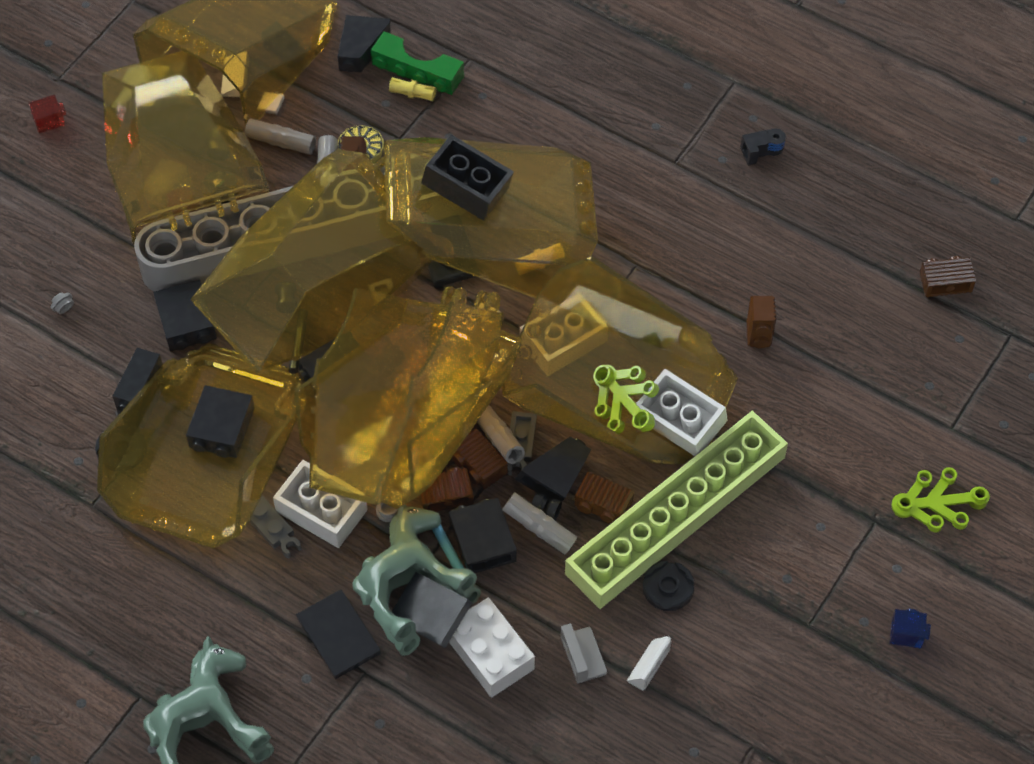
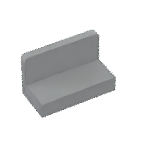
(582, 653)

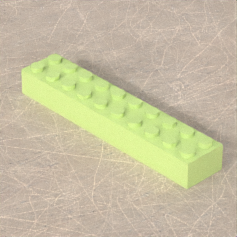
(675, 509)

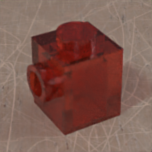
(47, 113)

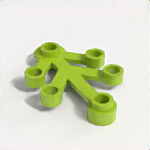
(606, 378)
(937, 501)

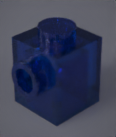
(909, 628)

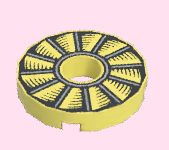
(372, 138)

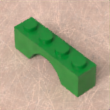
(443, 72)

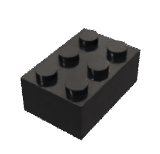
(467, 177)

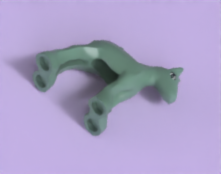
(397, 567)
(201, 705)

